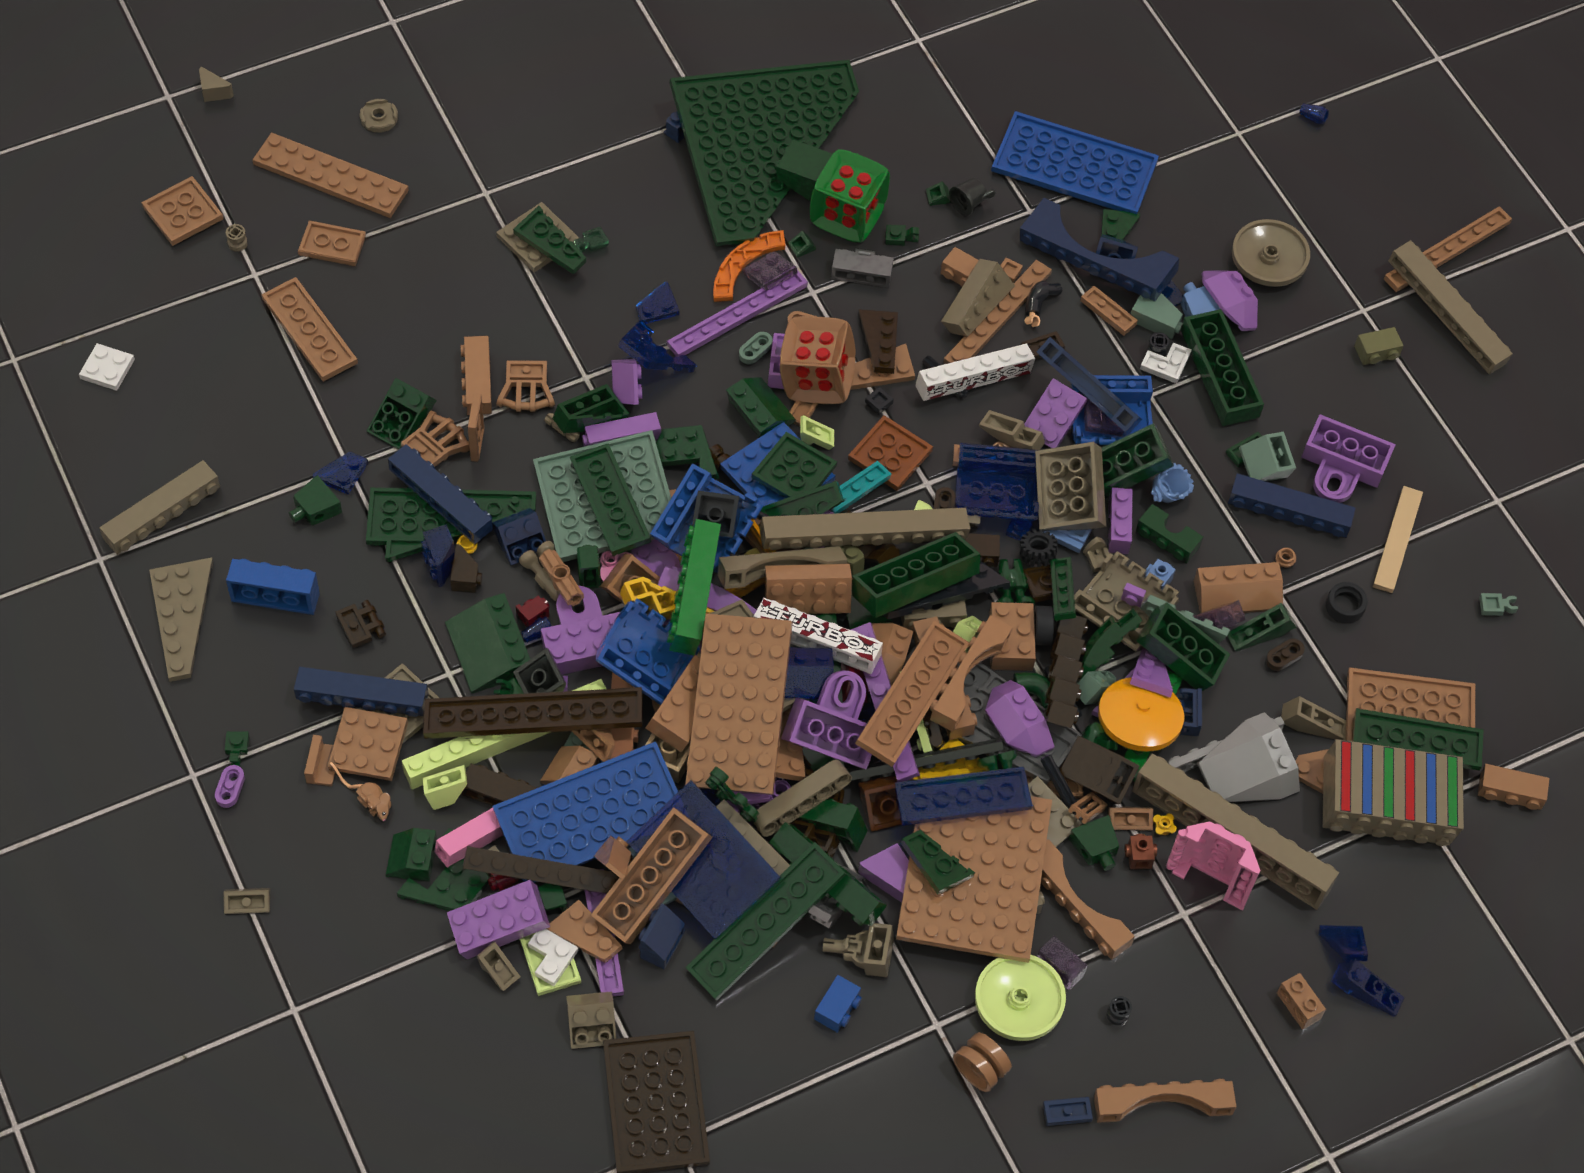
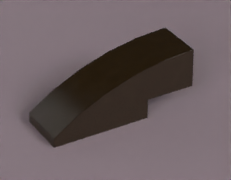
(826, 840)

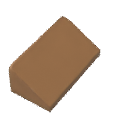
(1131, 818)

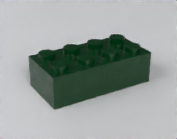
(1134, 459)
(1183, 647)

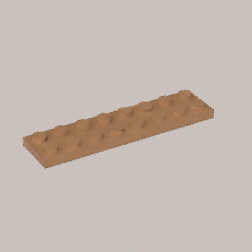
(330, 175)
(912, 693)

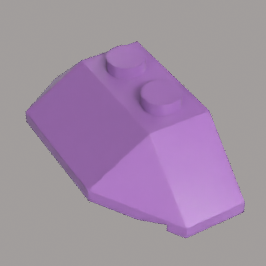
(1232, 297)
(1018, 719)

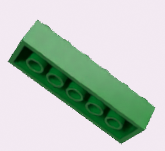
(693, 587)

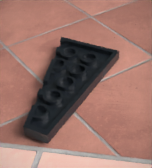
(963, 590)

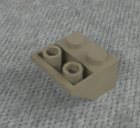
(591, 1019)

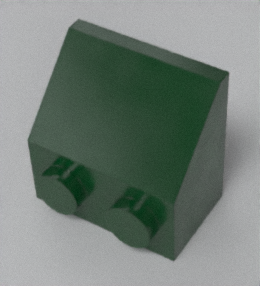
(412, 854)

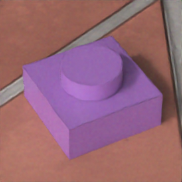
(1133, 595)

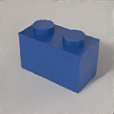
(838, 1003)

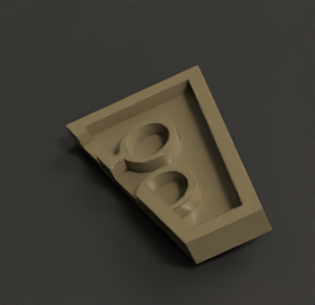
(1060, 820)

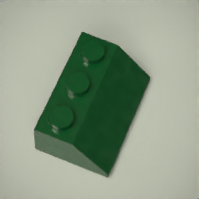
(758, 405)

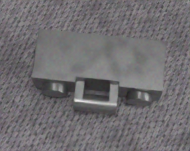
(862, 267)

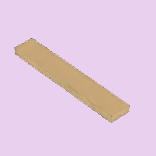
(1397, 539)

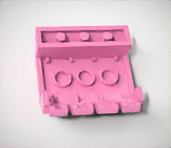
(1219, 855)

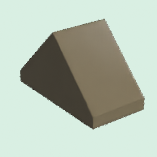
(214, 86)

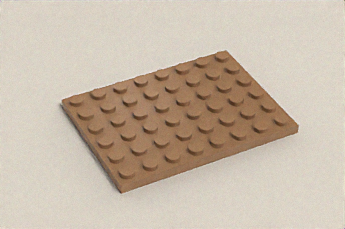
(999, 904)

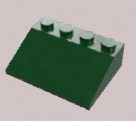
(487, 642)

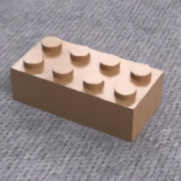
(810, 587)

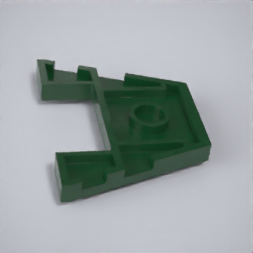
(686, 446)
(451, 888)

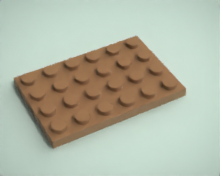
(1410, 697)

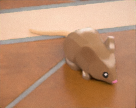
(370, 796)

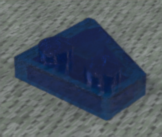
(343, 472)
(1346, 941)

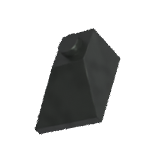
(540, 674)

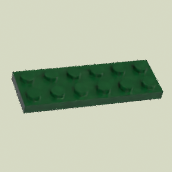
(610, 499)
(1419, 735)

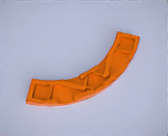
(740, 258)

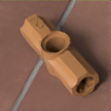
(561, 577)

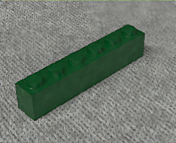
(848, 893)

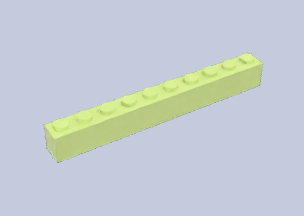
(468, 750)

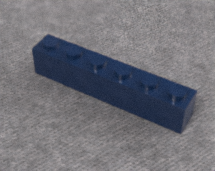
(440, 493)
(1291, 505)
(361, 691)

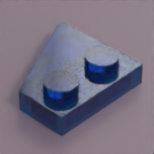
(658, 305)

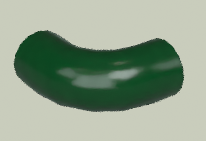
(1034, 684)

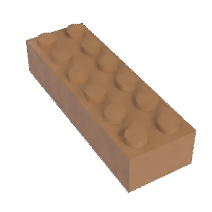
(651, 876)

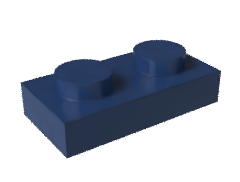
(1067, 1111)

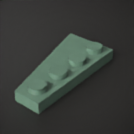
(1213, 632)

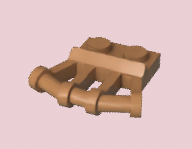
(526, 374)
(431, 449)

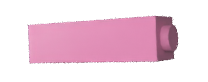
(474, 833)

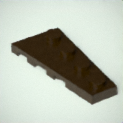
(880, 337)

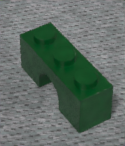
(1181, 544)

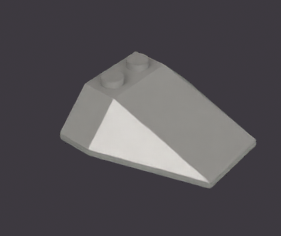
(1252, 763)

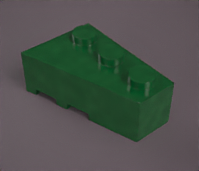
(589, 409)
(839, 819)

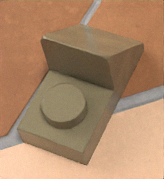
(498, 966)

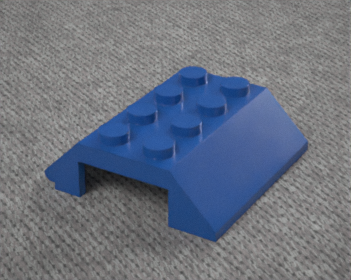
(1133, 391)
(679, 514)
(640, 652)

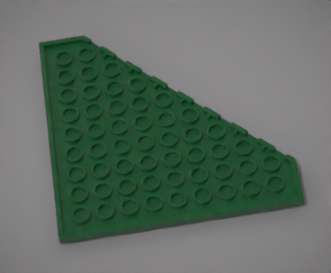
(740, 129)

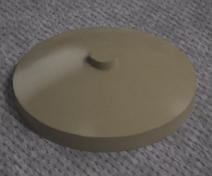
(1270, 252)

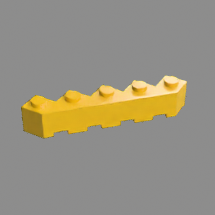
(653, 595)

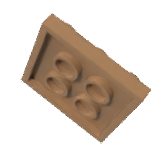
(182, 210)
(368, 743)

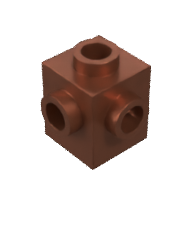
(1141, 851)

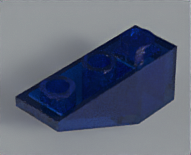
(1366, 986)

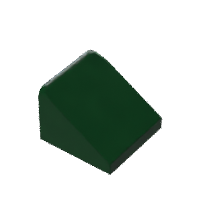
(938, 194)
(801, 244)

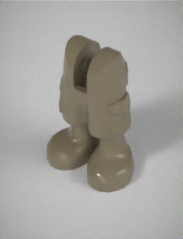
(530, 561)

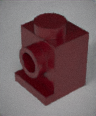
(532, 610)

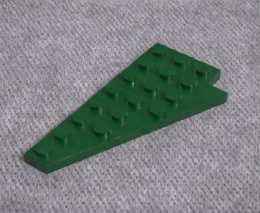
(401, 516)

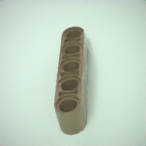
(802, 797)

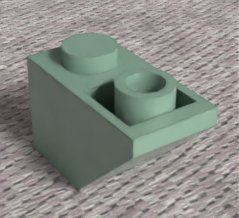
(1094, 684)

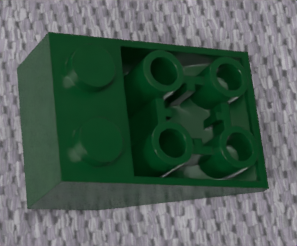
(400, 413)

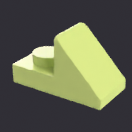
(817, 433)

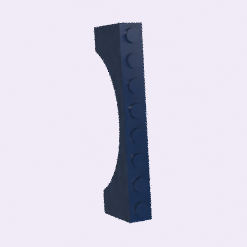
(1143, 275)

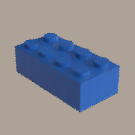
(273, 586)

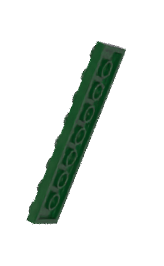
(766, 921)

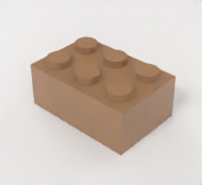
(1020, 647)

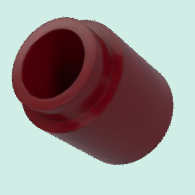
(500, 882)

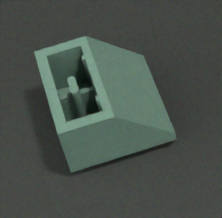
(1268, 457)

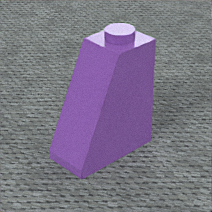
(887, 870)

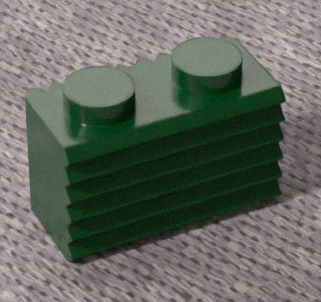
(588, 566)

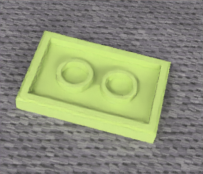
(569, 977)

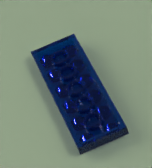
(963, 796)

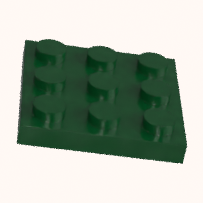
(793, 467)

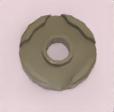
(379, 124)

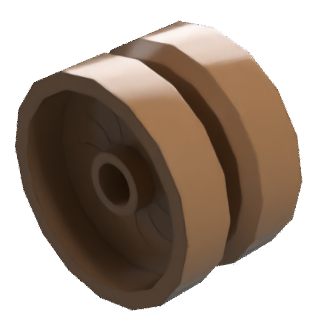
(982, 1062)

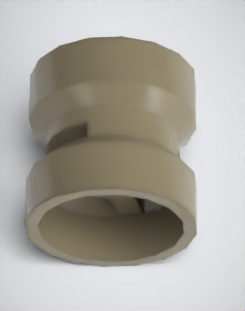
(236, 237)

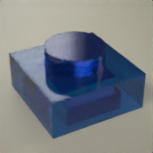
(1018, 528)

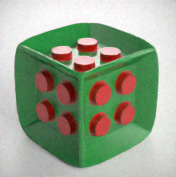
(849, 195)

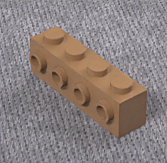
(476, 371)

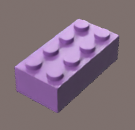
(498, 919)

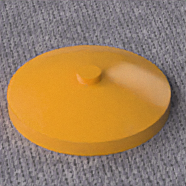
(1140, 717)

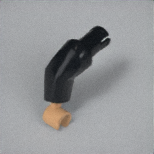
(1035, 299)

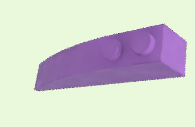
(717, 598)

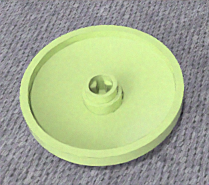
(1020, 998)

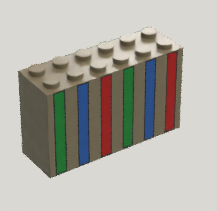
(1393, 792)

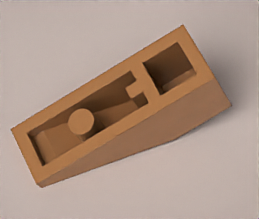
(598, 741)
(614, 855)

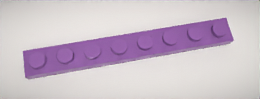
(735, 315)
(879, 685)

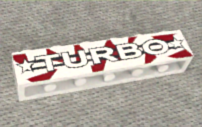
(975, 372)
(813, 632)

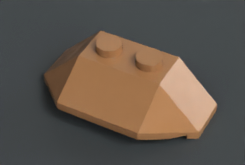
(895, 646)

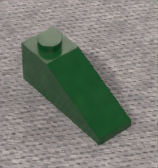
(1262, 628)

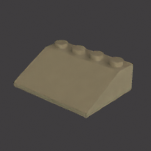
(1071, 487)

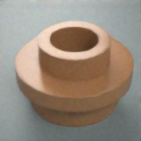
(1289, 554)

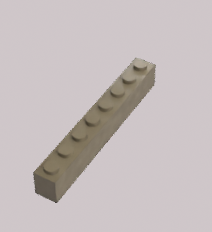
(1450, 307)

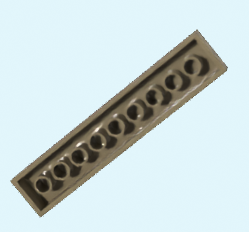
(1194, 804)

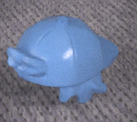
(1172, 484)

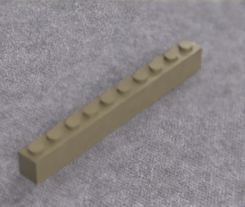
(862, 528)

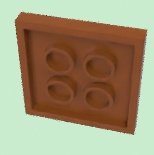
(894, 448)

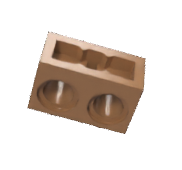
(1301, 1001)

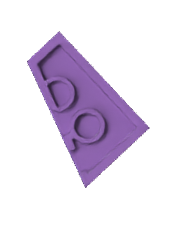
(1151, 674)

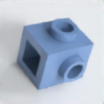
(1161, 570)

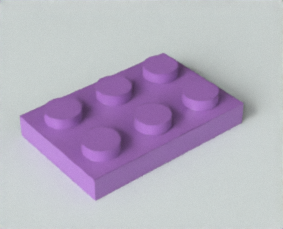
(1056, 412)

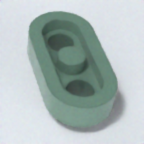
(753, 347)

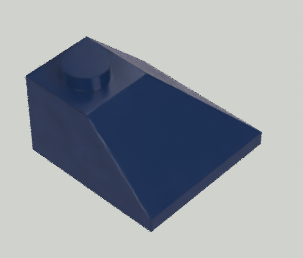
(1115, 248)

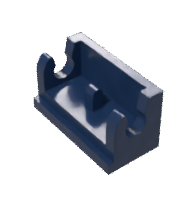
(1192, 711)

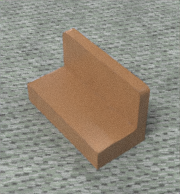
(317, 762)

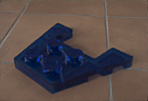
(641, 348)

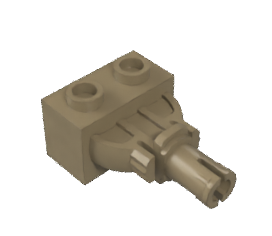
(866, 949)

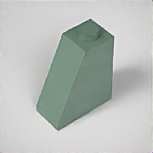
(1158, 315)

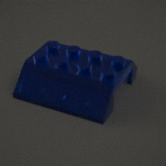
(997, 482)

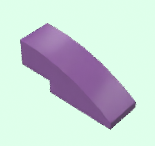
(774, 378)

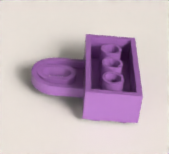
(1345, 455)
(578, 635)
(831, 725)

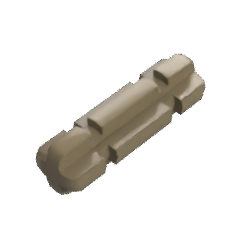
(573, 437)

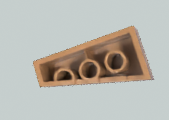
(675, 715)

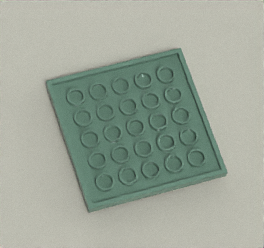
(567, 505)

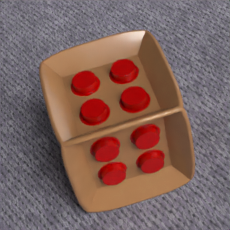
(817, 360)

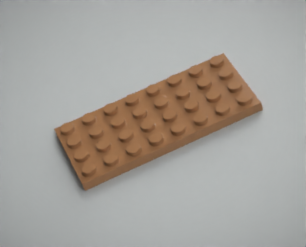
(740, 701)

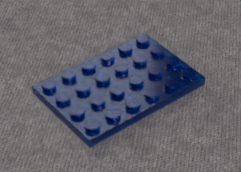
(725, 875)

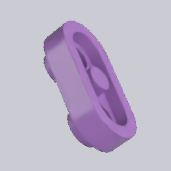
(229, 788)

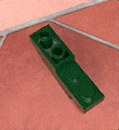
(1111, 632)

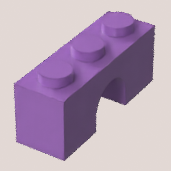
(1120, 520)

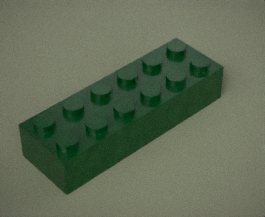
(1222, 367)
(915, 574)

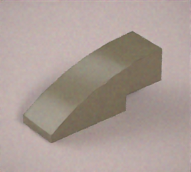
(1012, 431)

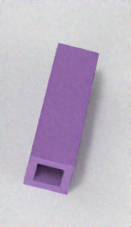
(621, 428)

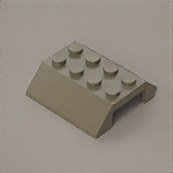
(1104, 594)

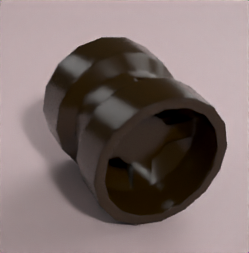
(718, 456)

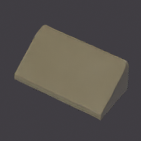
(246, 900)

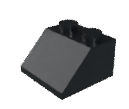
(719, 509)

